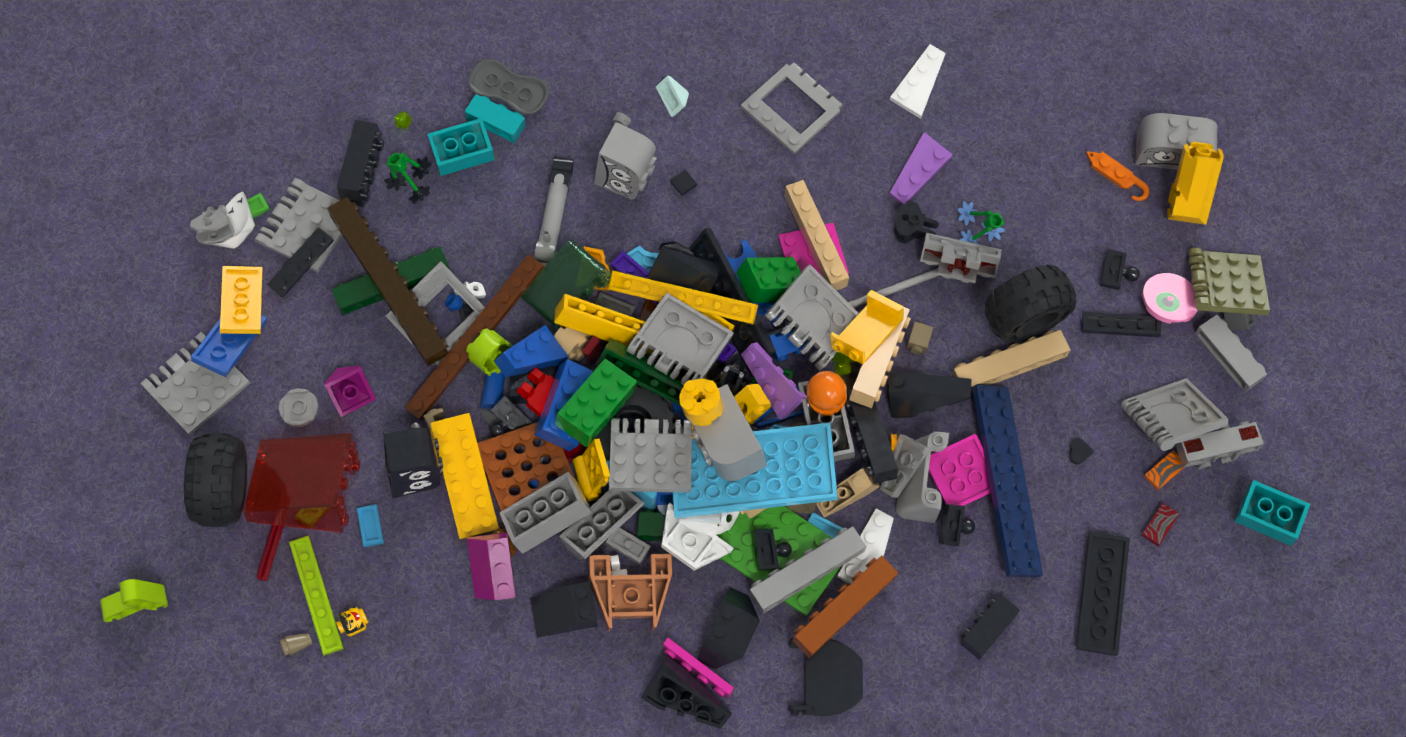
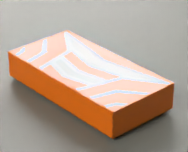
(1164, 470)

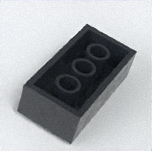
(360, 162)

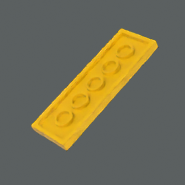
(464, 476)

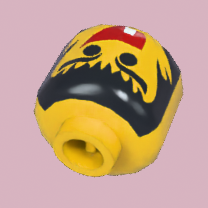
(352, 621)

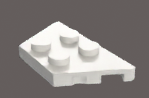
(689, 545)

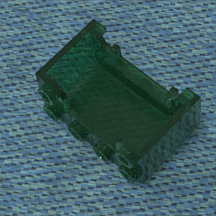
(569, 273)

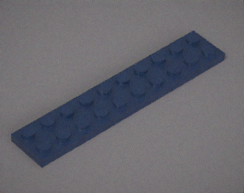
(1007, 481)

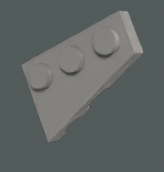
(908, 458)

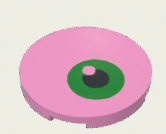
(1169, 298)

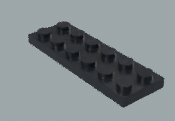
(1103, 593)

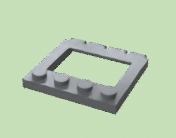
(779, 127)
(430, 287)

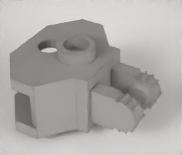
(212, 224)

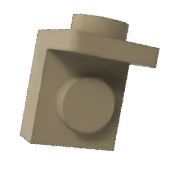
(432, 416)

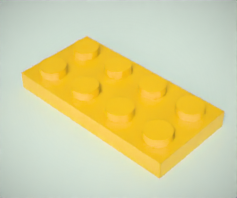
(241, 300)

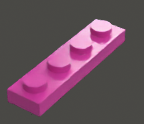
(703, 673)

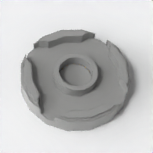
(298, 407)

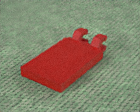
(538, 396)

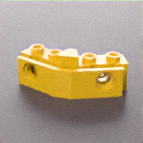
(751, 402)

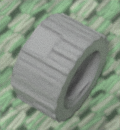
(621, 119)

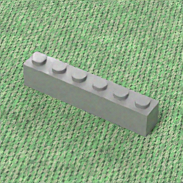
(807, 570)

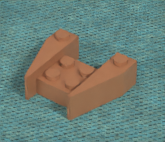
(630, 594)

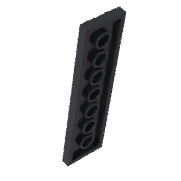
(728, 285)

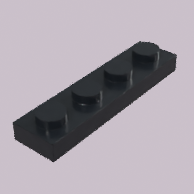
(300, 262)
(1121, 324)

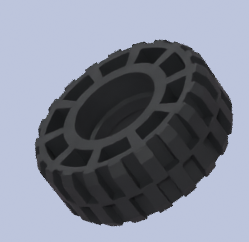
(641, 405)

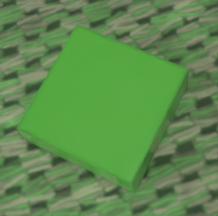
(257, 205)

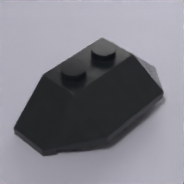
(729, 631)

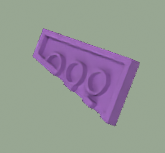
(920, 168)
(775, 385)

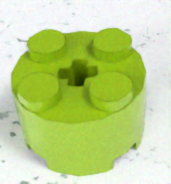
(486, 350)

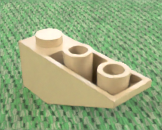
(848, 492)

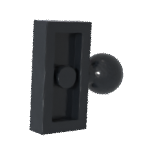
(1114, 270)
(509, 416)
(954, 524)
(767, 551)

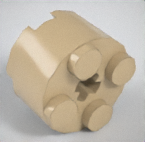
(572, 342)

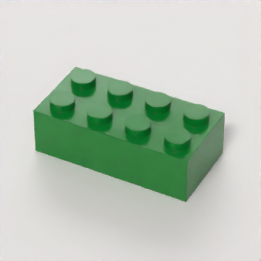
(595, 402)

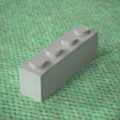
(1231, 353)

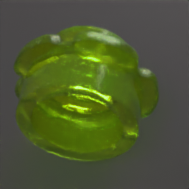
(403, 120)

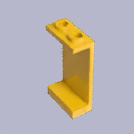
(868, 328)

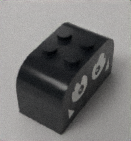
(412, 461)

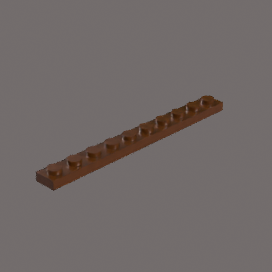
(488, 318)

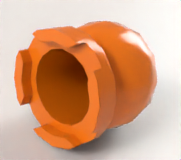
(826, 393)

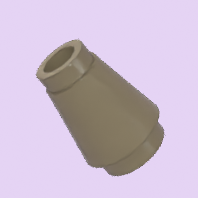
(295, 643)

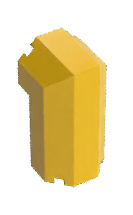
(1195, 183)

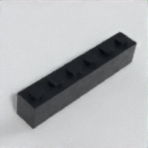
(871, 436)

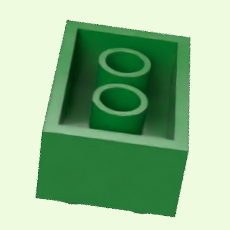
(767, 278)

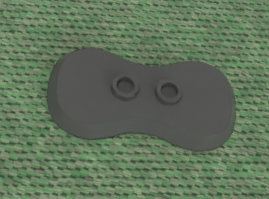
(521, 92)

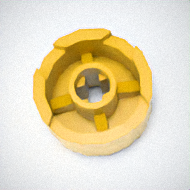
(701, 401)

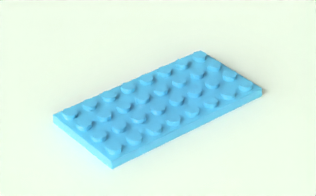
(796, 473)

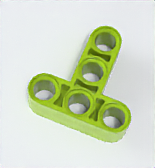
(133, 597)

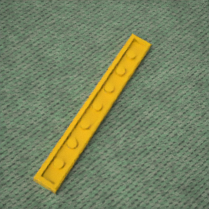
(698, 300)

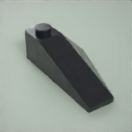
(679, 690)

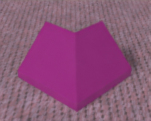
(348, 389)

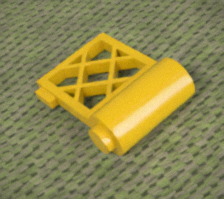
(592, 470)

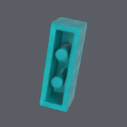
(496, 118)

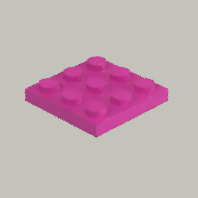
(794, 246)
(960, 472)

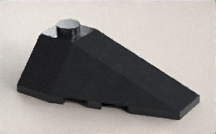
(920, 393)

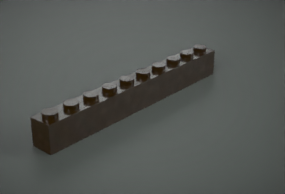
(388, 282)

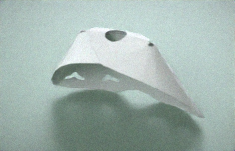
(241, 221)
(708, 523)

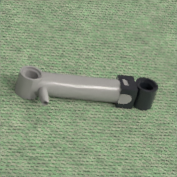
(554, 208)

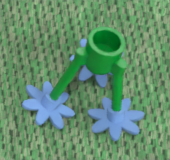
(991, 223)

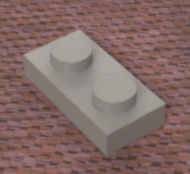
(628, 545)

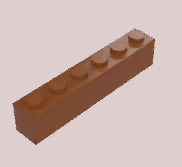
(845, 606)

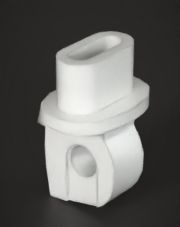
(480, 293)

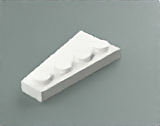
(917, 85)
(875, 538)

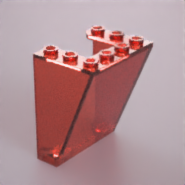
(302, 482)

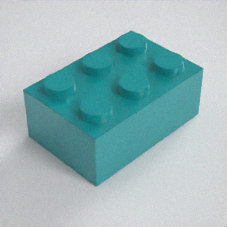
(461, 147)
(1272, 512)

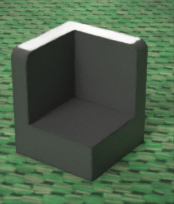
(1239, 321)

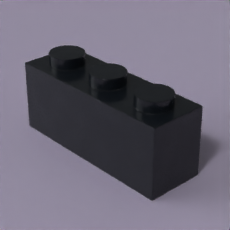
(989, 626)

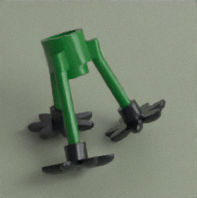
(397, 163)

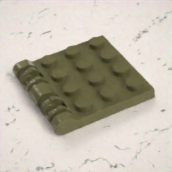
(1228, 282)

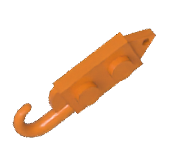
(1117, 173)

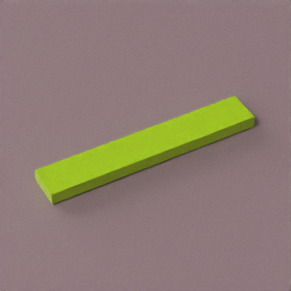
(316, 595)

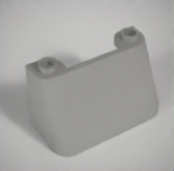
(917, 500)

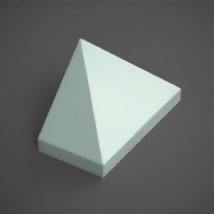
(673, 95)

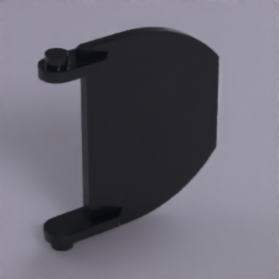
(831, 681)

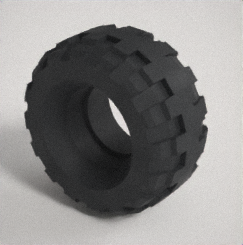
(1030, 303)
(215, 479)

